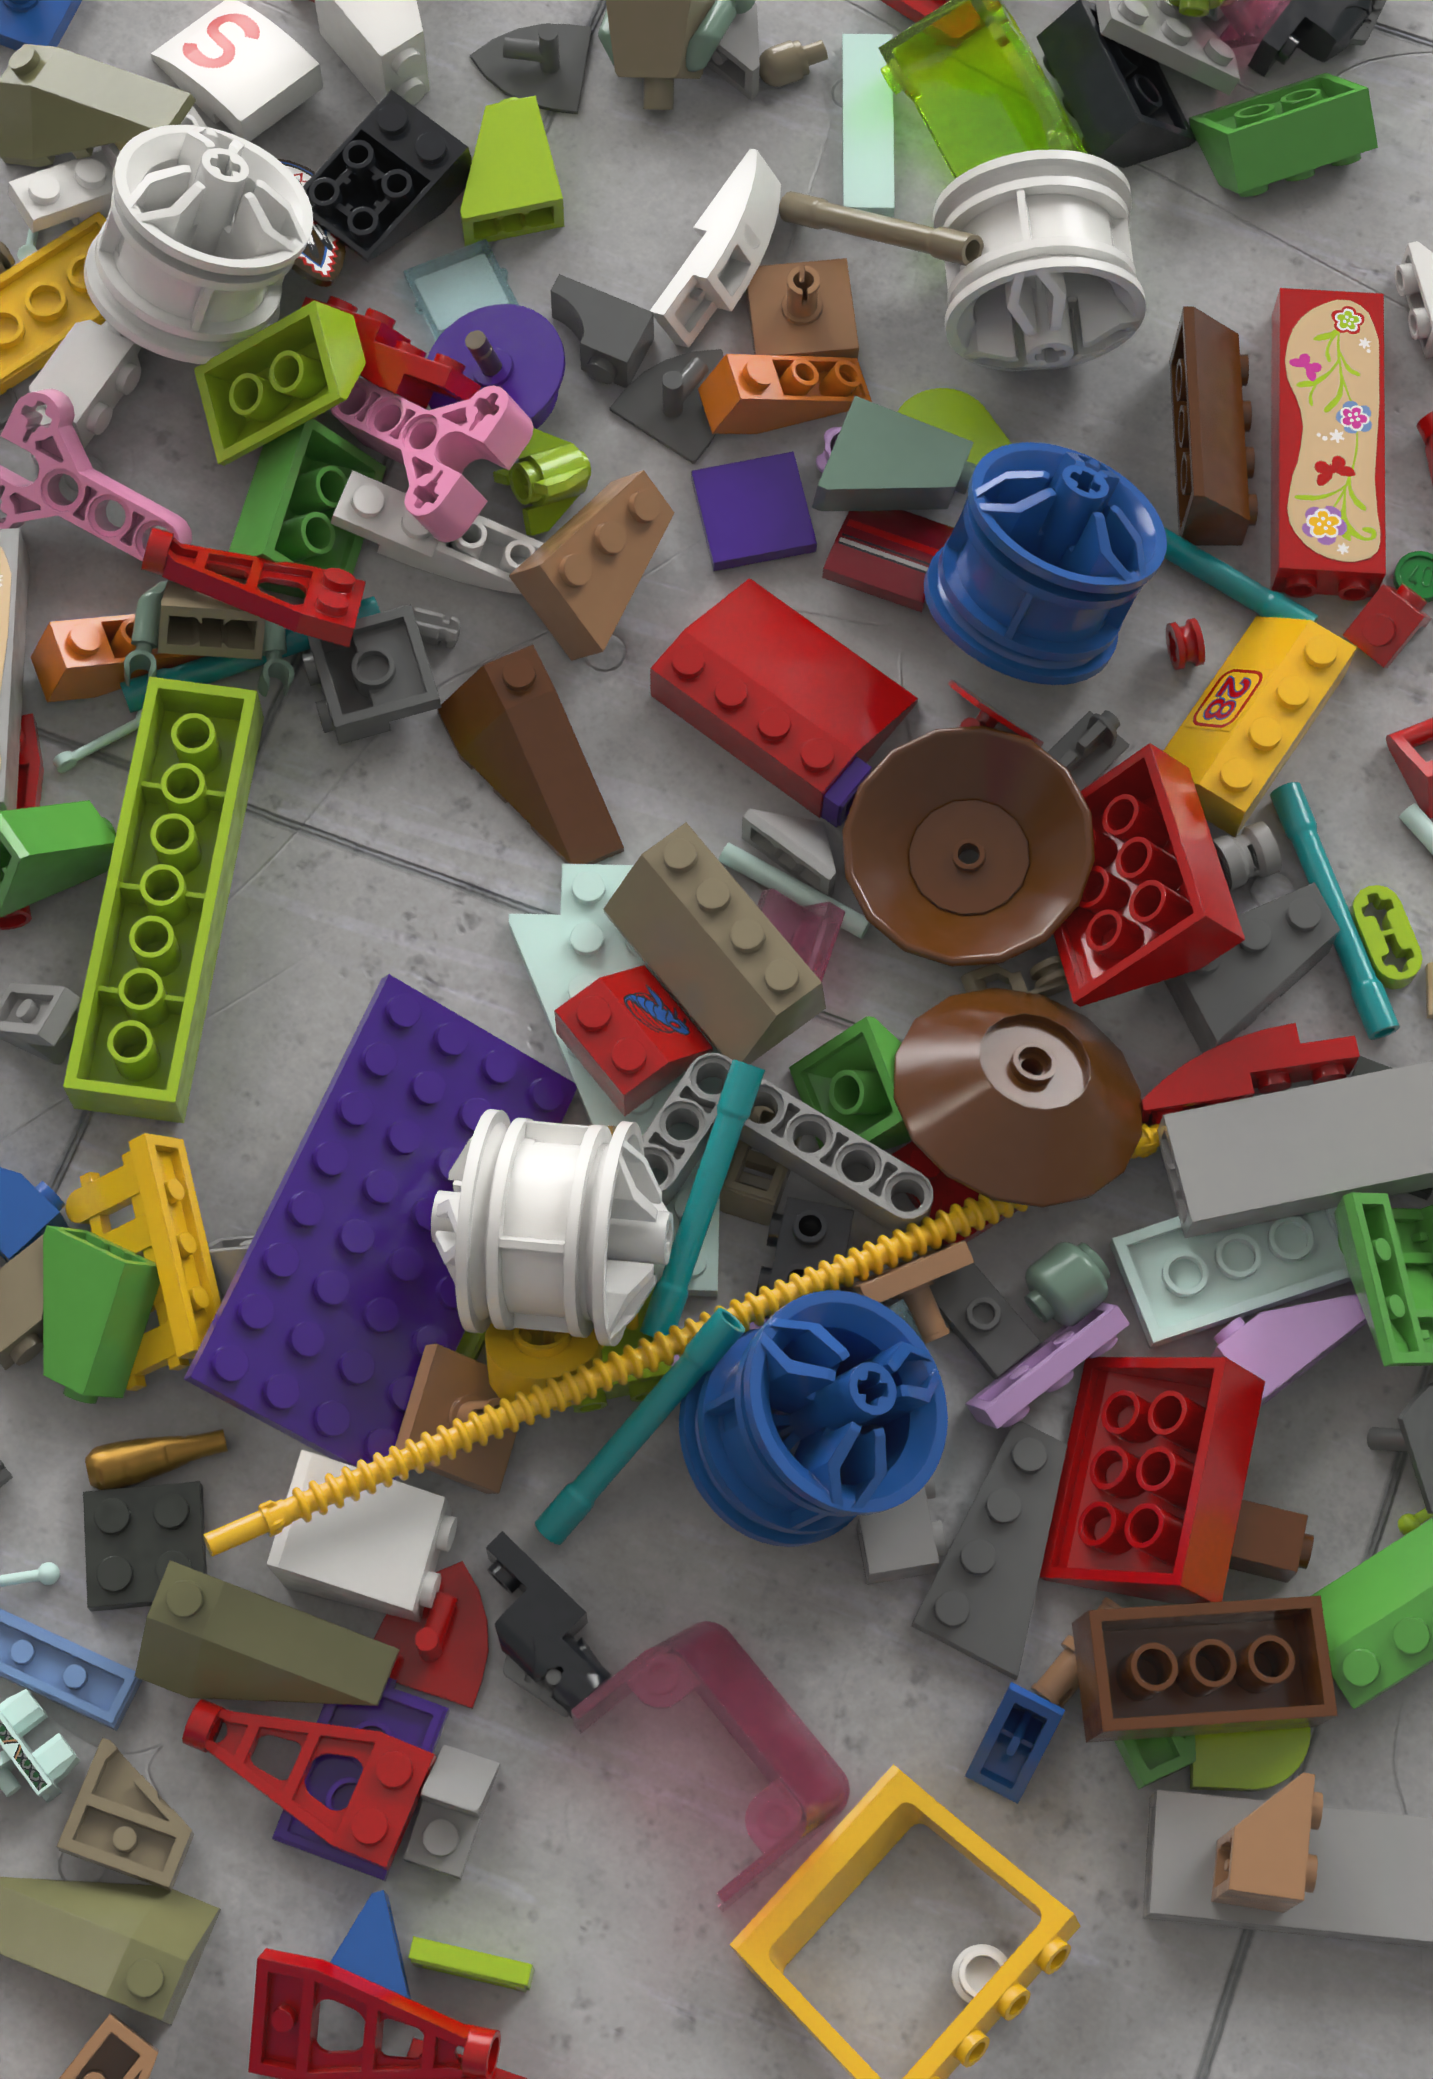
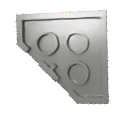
(1170, 38)

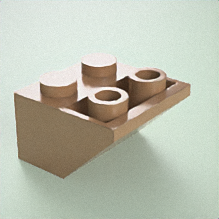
(1266, 1854)

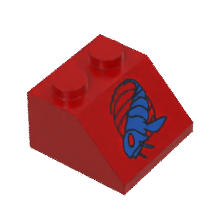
(629, 1036)

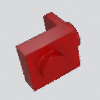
(1388, 623)

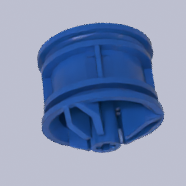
(1044, 563)
(815, 1420)

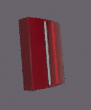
(886, 554)

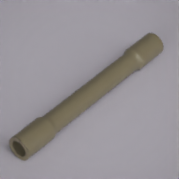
(939, 242)

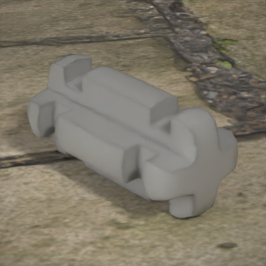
(436, 629)

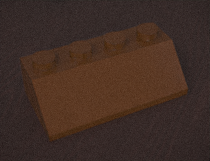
(1210, 432)

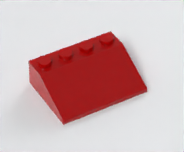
(778, 693)
(1154, 887)
(1154, 1477)

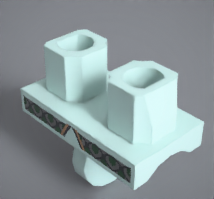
(43, 1766)

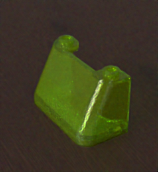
(977, 85)

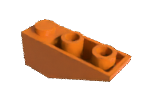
(778, 391)
(88, 657)

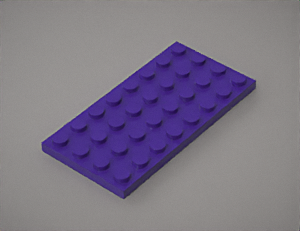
(344, 1264)

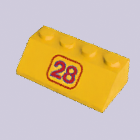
(1257, 713)

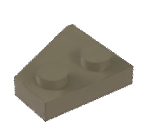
(125, 1823)

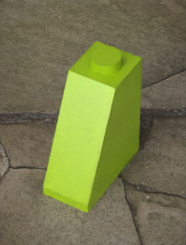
(511, 176)

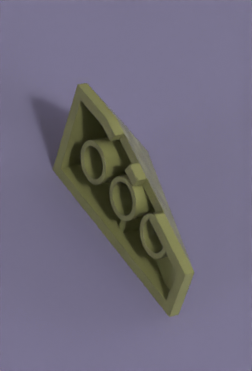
(74, 103)
(238, 1645)
(108, 1938)

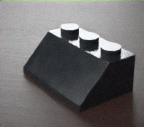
(1112, 91)

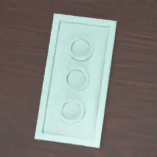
(1226, 1274)

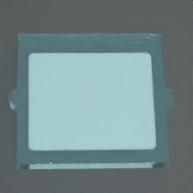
(457, 285)

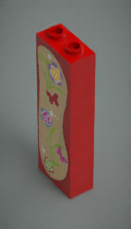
(1327, 444)

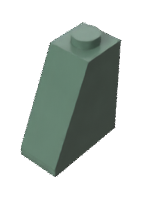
(892, 463)

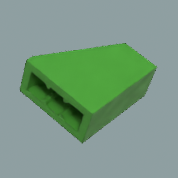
(50, 851)
(93, 1312)

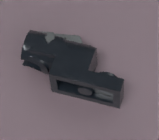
(1316, 28)
(540, 1632)

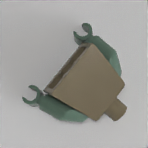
(665, 40)
(199, 625)

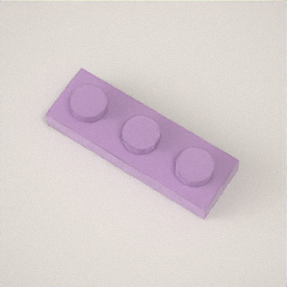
(1047, 1367)

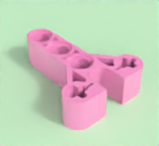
(438, 447)
(60, 453)

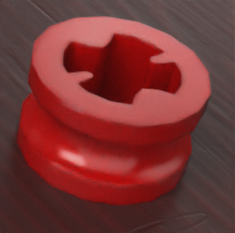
(1185, 644)

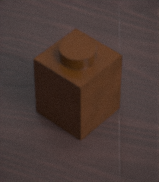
(1270, 1542)

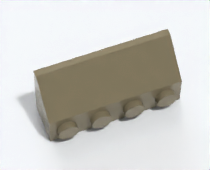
(714, 948)

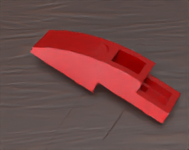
(401, 366)
(1259, 1060)

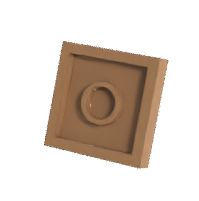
(803, 310)
(912, 1284)
(451, 1388)

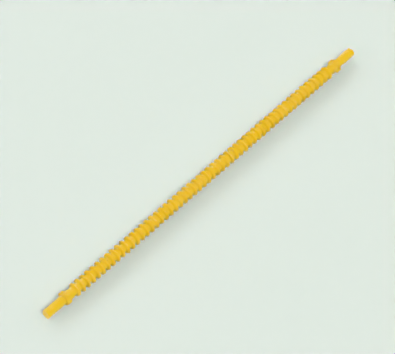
(274, 1516)

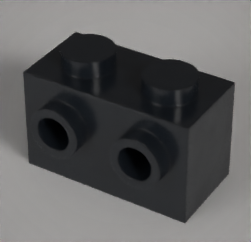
(804, 1238)

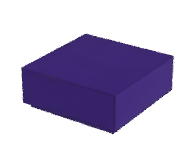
(841, 794)

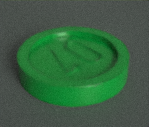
(1417, 573)

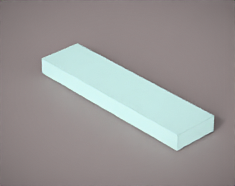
(867, 126)

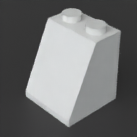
(379, 44)
(369, 1551)

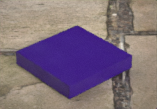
(753, 511)

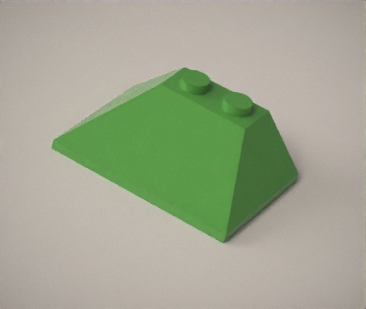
(1391, 1272)

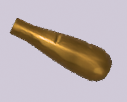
(139, 1459)

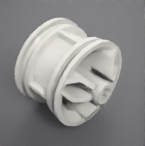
(196, 241)
(1053, 262)
(552, 1227)

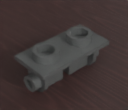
(1090, 747)

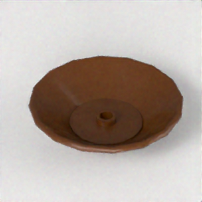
(957, 795)
(1013, 1131)

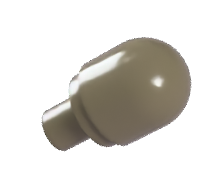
(789, 61)

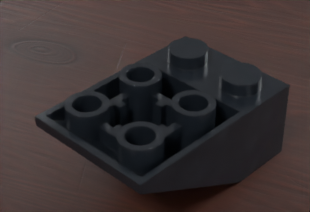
(388, 178)

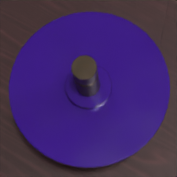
(509, 350)

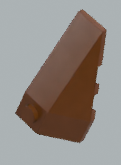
(523, 745)

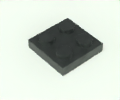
(135, 1536)

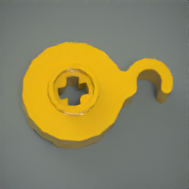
(532, 1356)

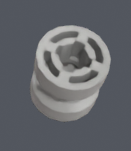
(1248, 855)

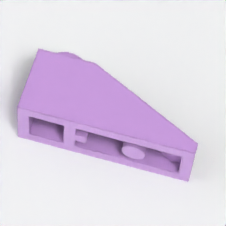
(1289, 1340)

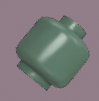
(1066, 1283)

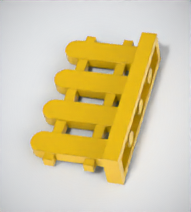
(164, 1230)

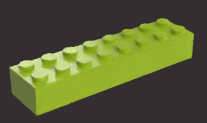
(165, 901)

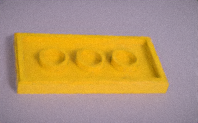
(43, 302)

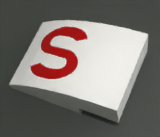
(240, 68)

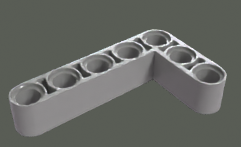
(777, 1140)

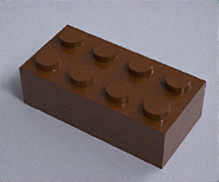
(1203, 1668)

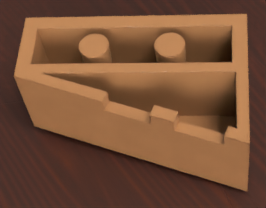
(594, 563)

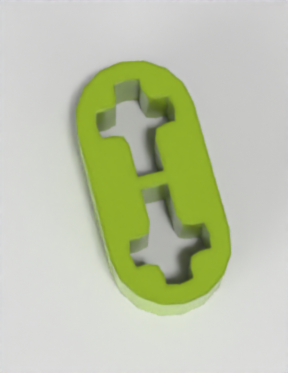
(1396, 933)

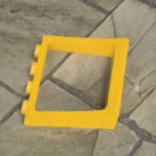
(839, 1869)

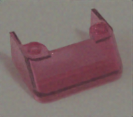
(804, 1780)

